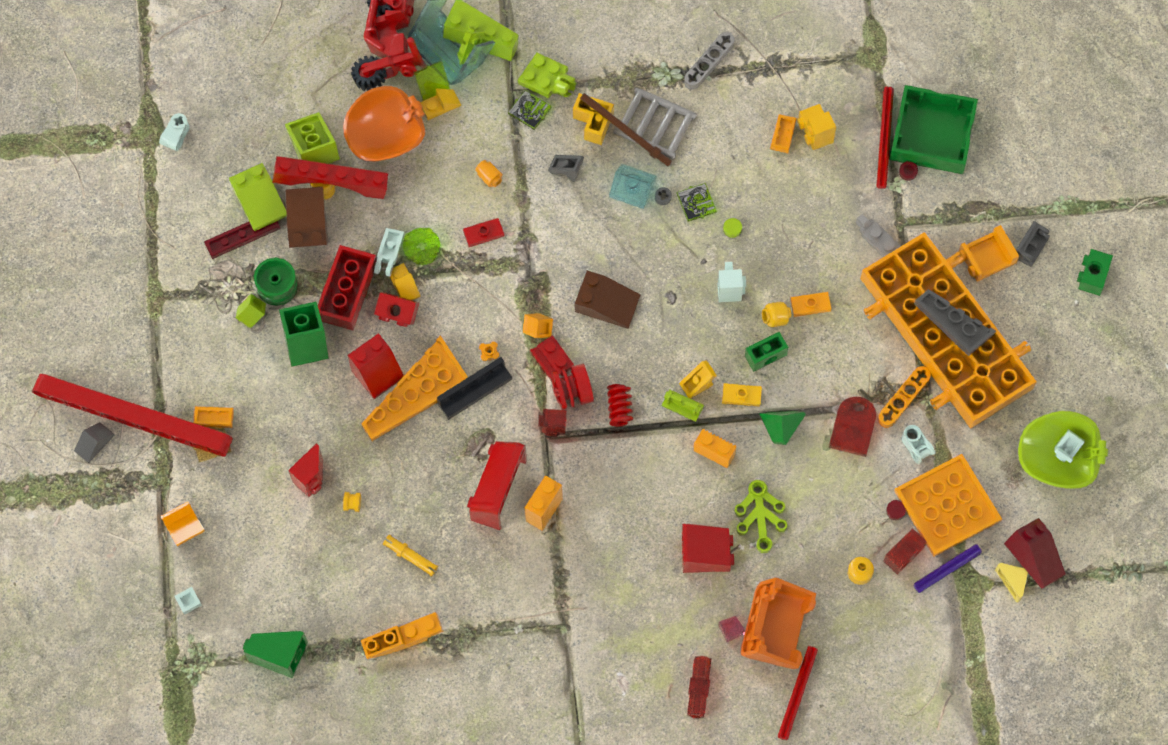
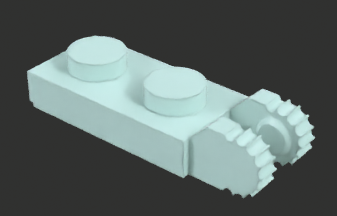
(389, 250)

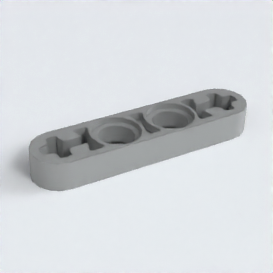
(707, 59)

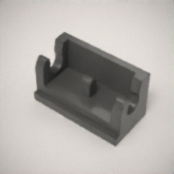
(1032, 243)

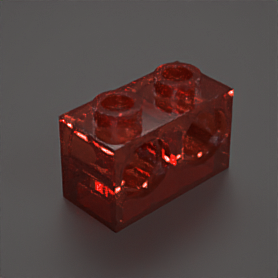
(905, 551)

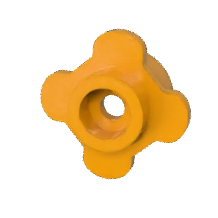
(489, 356)

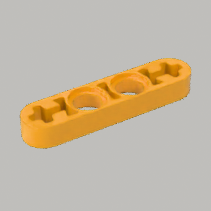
(906, 398)

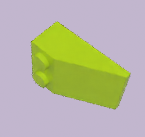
(312, 139)
(258, 196)

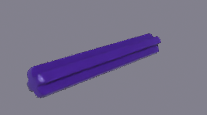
(947, 568)

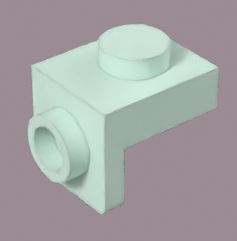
(1068, 446)

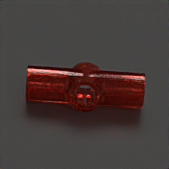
(699, 687)

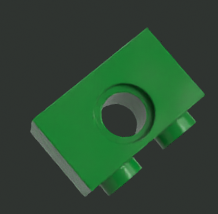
(1094, 282)
(766, 351)

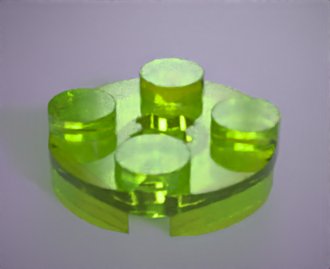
(424, 236)

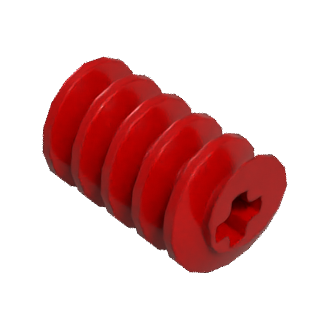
(619, 404)

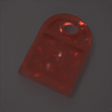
(852, 427)

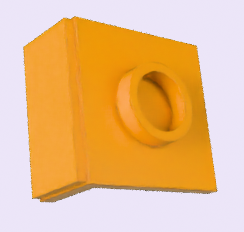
(182, 523)

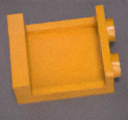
(989, 254)

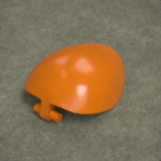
(384, 124)

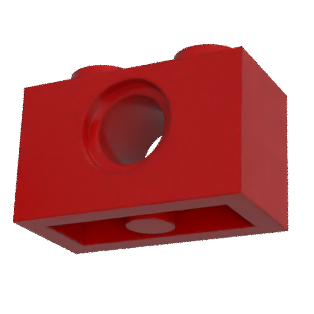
(408, 309)

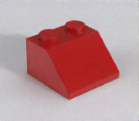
(308, 471)

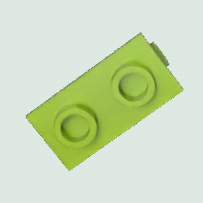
(472, 38)
(682, 405)

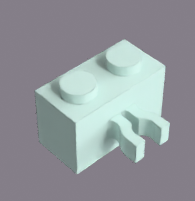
(730, 284)

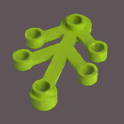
(760, 512)

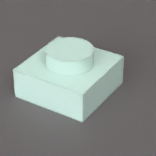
(188, 600)

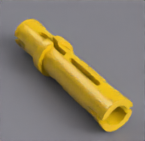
(410, 555)

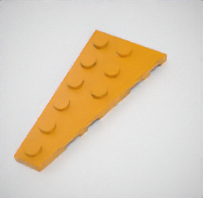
(416, 390)

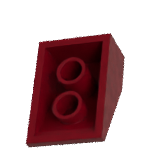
(1037, 552)

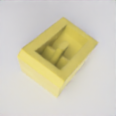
(1013, 578)

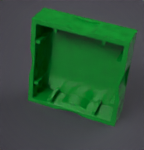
(933, 129)

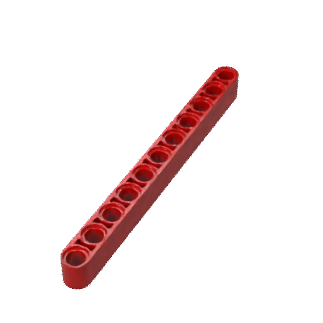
(132, 414)

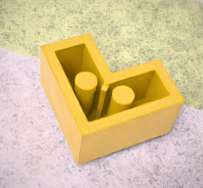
(596, 124)
(817, 126)

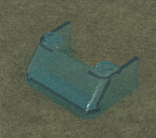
(433, 47)

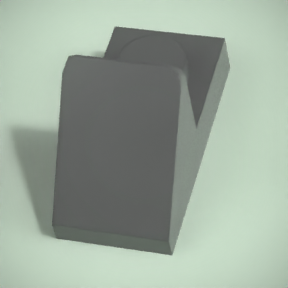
(566, 165)

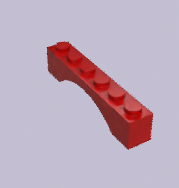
(297, 171)

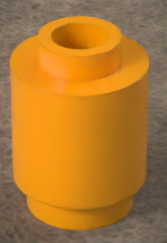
(489, 173)

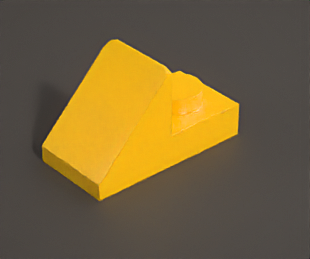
(441, 103)
(404, 283)
(698, 379)

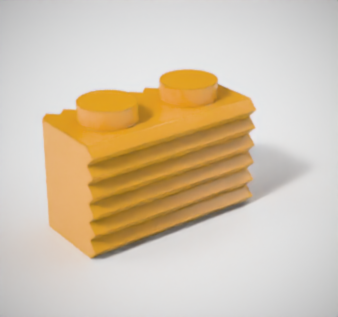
(714, 448)

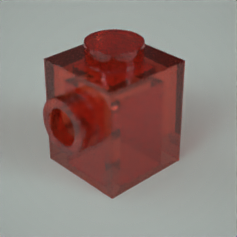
(553, 422)

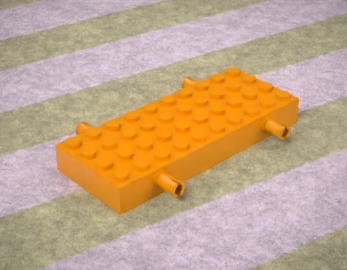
(973, 383)

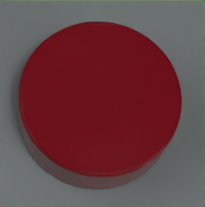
(908, 171)
(895, 510)

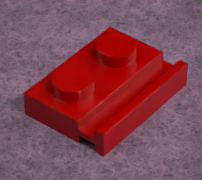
(551, 357)

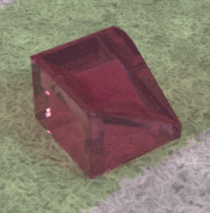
(731, 628)

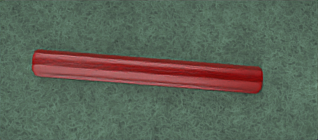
(797, 693)

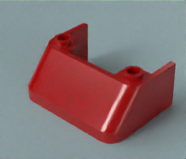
(496, 482)

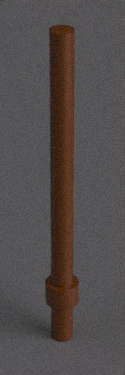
(653, 151)

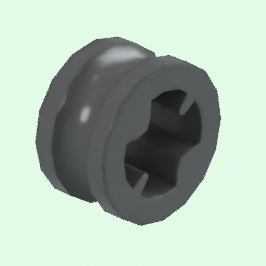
(658, 198)

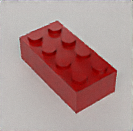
(346, 287)

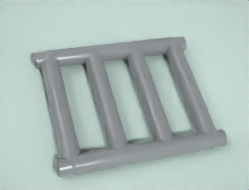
(672, 108)

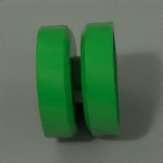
(276, 281)

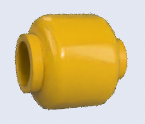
(776, 314)
(858, 576)

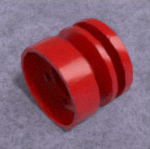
(572, 386)

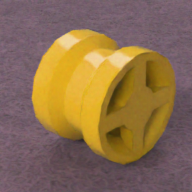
(352, 501)

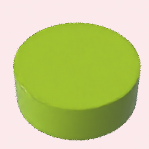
(732, 227)

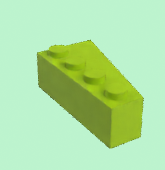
(464, 15)

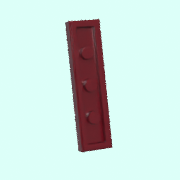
(236, 238)

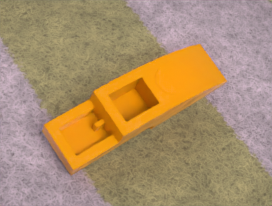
(402, 637)

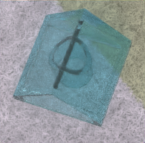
(632, 186)

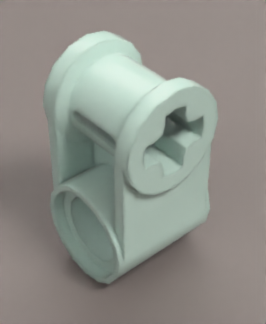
(174, 135)
(919, 447)

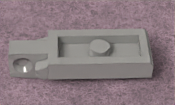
(876, 236)

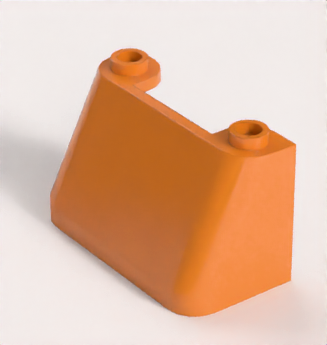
(776, 623)

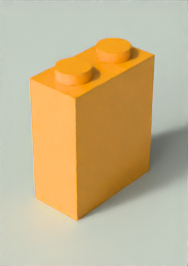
(543, 503)

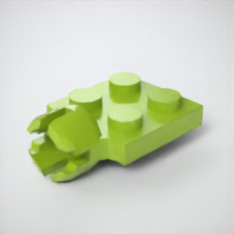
(547, 77)

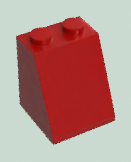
(375, 366)
(706, 549)

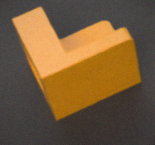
(537, 325)

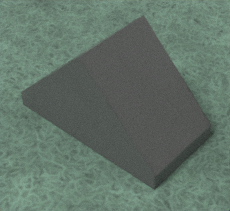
(92, 441)

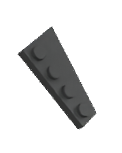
(960, 328)

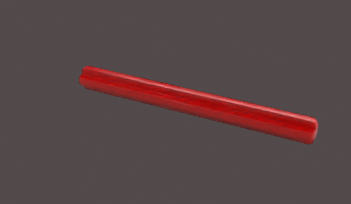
(885, 134)

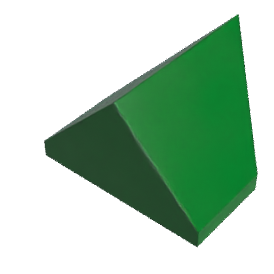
(782, 424)

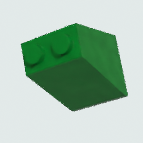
(304, 334)
(276, 650)

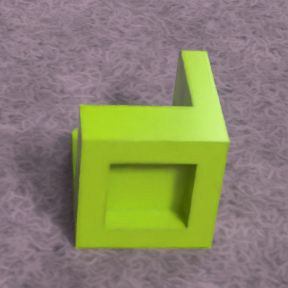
(250, 311)

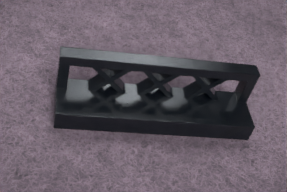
(474, 388)

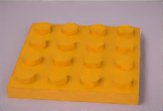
(948, 505)

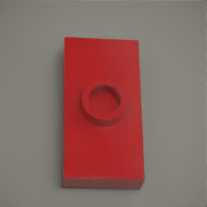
(483, 232)

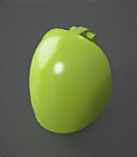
(1039, 457)

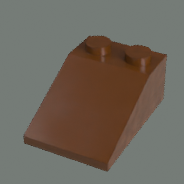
(306, 217)
(606, 300)

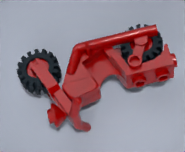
(384, 41)

